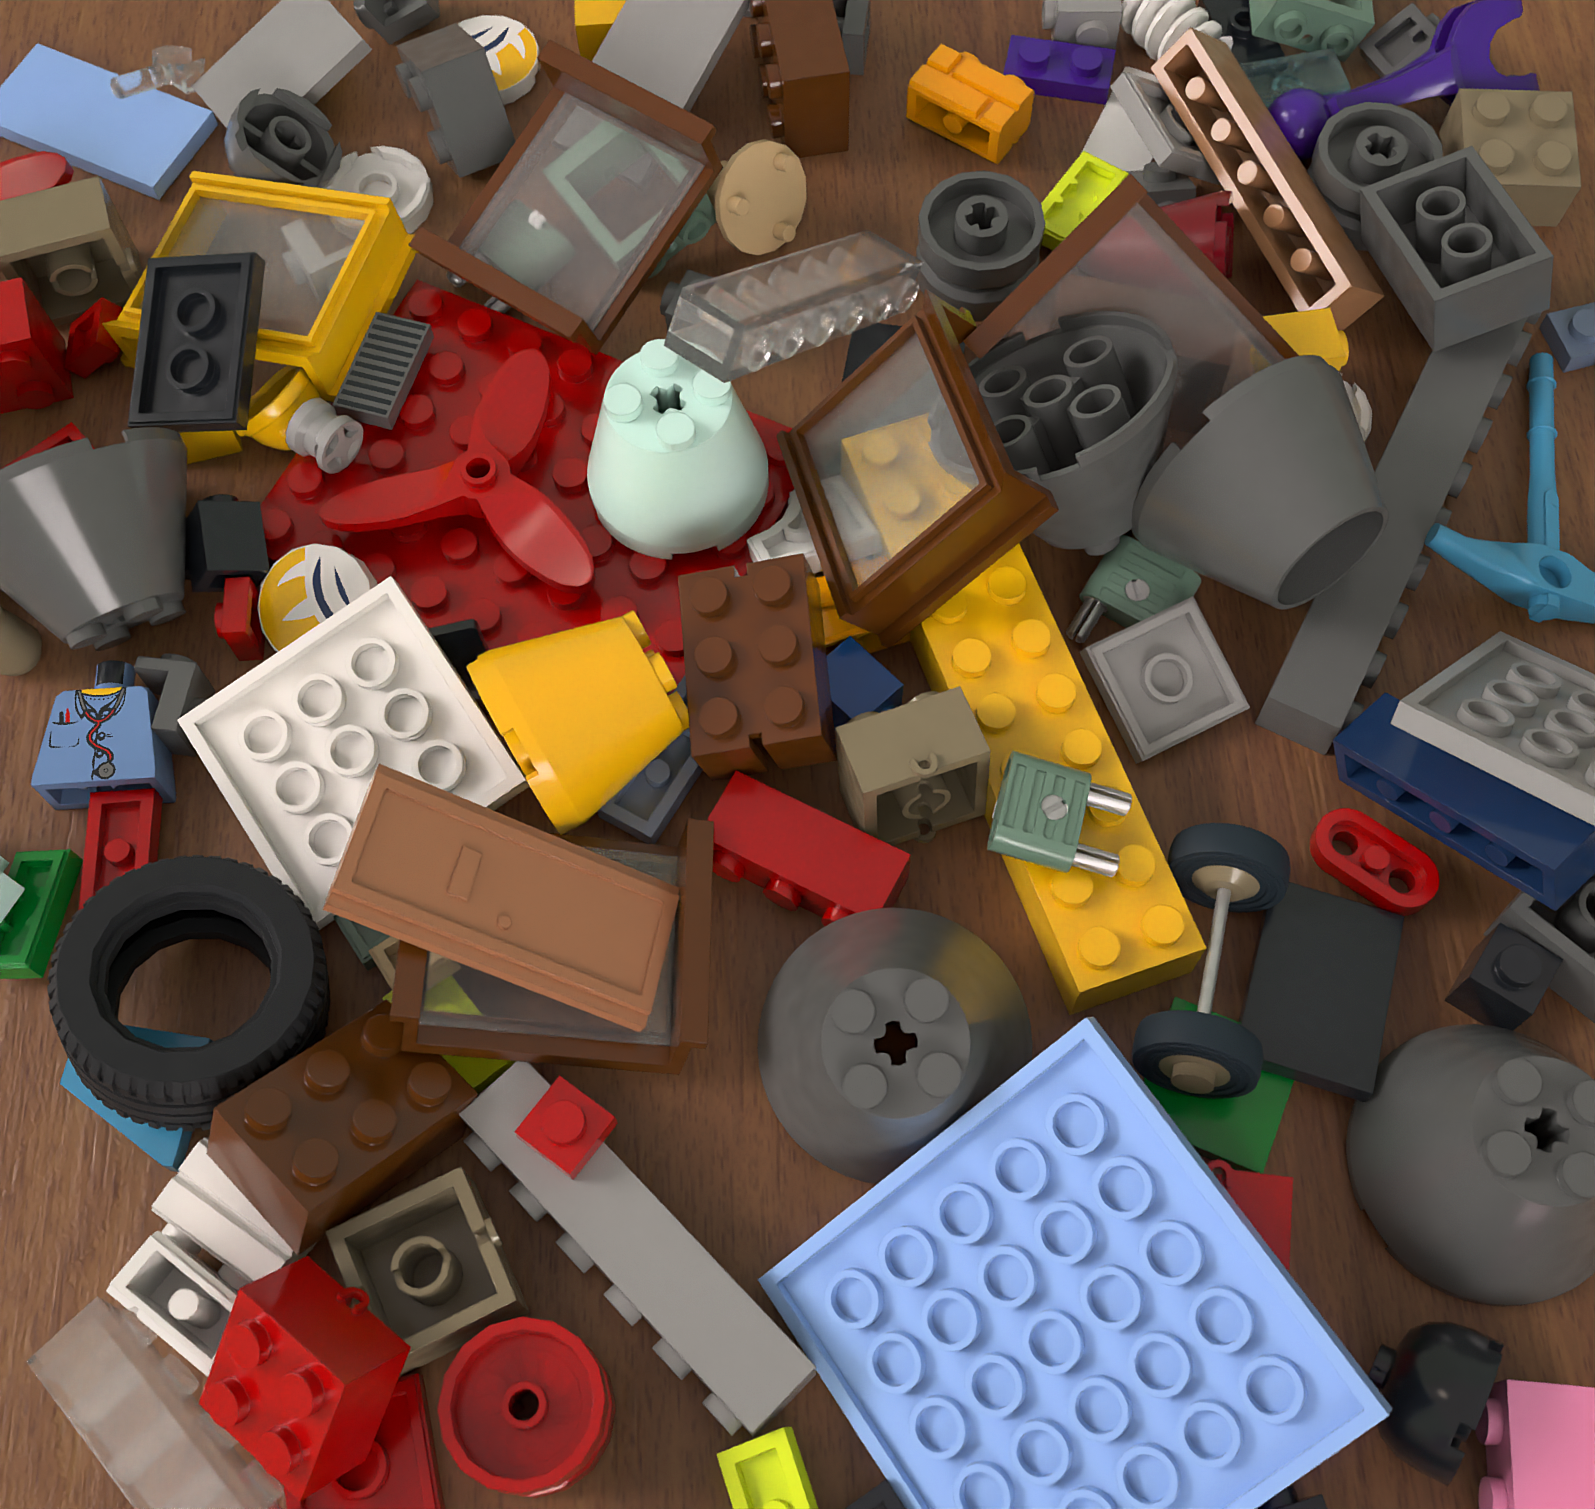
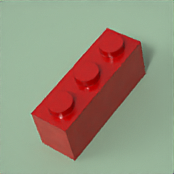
(802, 853)

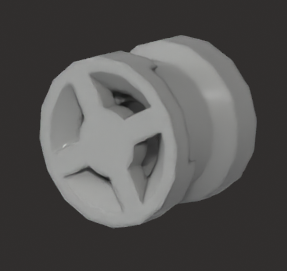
(324, 435)

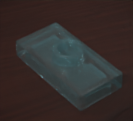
(1309, 70)

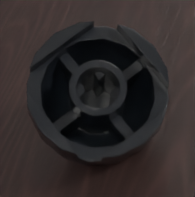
(1436, 1393)

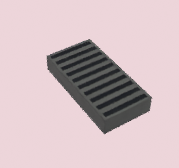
(383, 370)

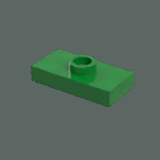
(36, 917)

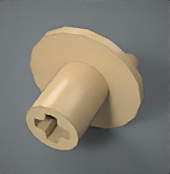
(759, 197)

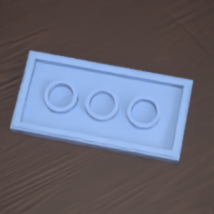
(71, 111)

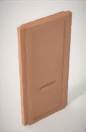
(504, 898)

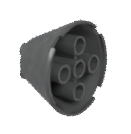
(1083, 417)
(97, 536)
(840, 996)
(1480, 1164)

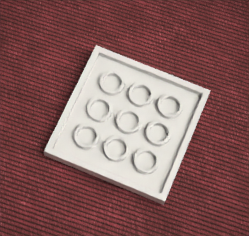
(318, 717)

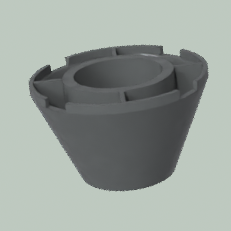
(1269, 489)

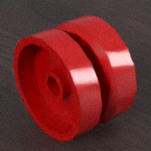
(486, 1391)

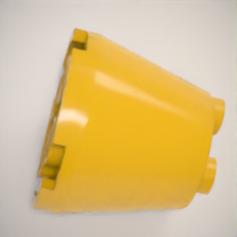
(581, 712)

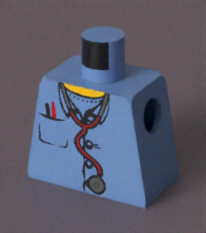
(103, 742)

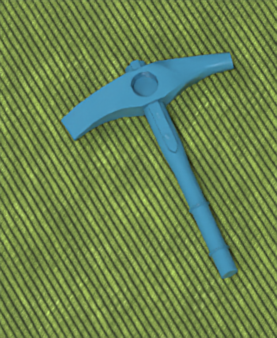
(1533, 572)

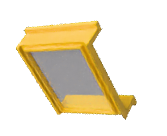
(326, 266)

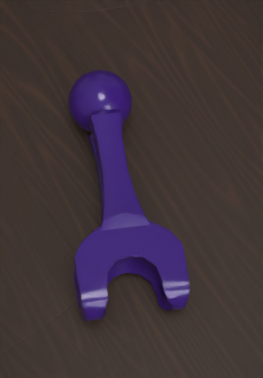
(1454, 61)

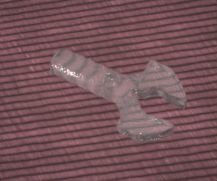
(169, 66)

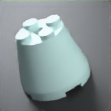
(674, 457)

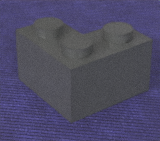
(455, 84)

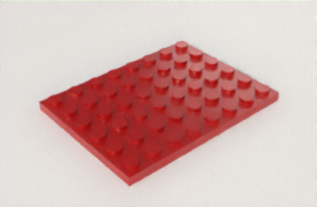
(455, 563)

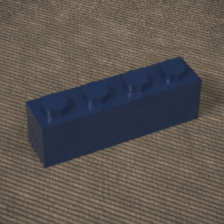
(1466, 807)

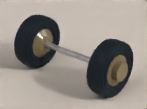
(1193, 1050)

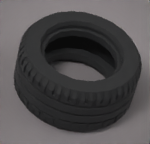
(156, 910)

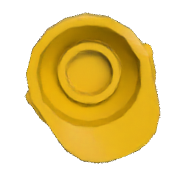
(276, 404)

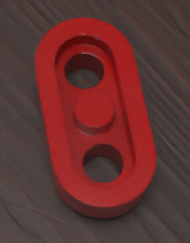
(1374, 859)

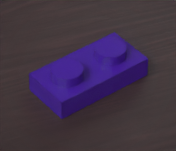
(1061, 68)

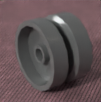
(1363, 148)
(978, 239)

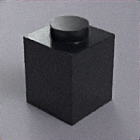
(225, 542)
(1503, 979)

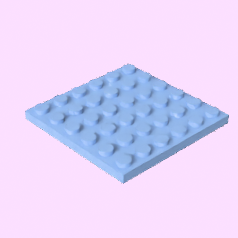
(1069, 1312)

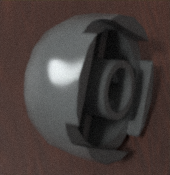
(281, 140)

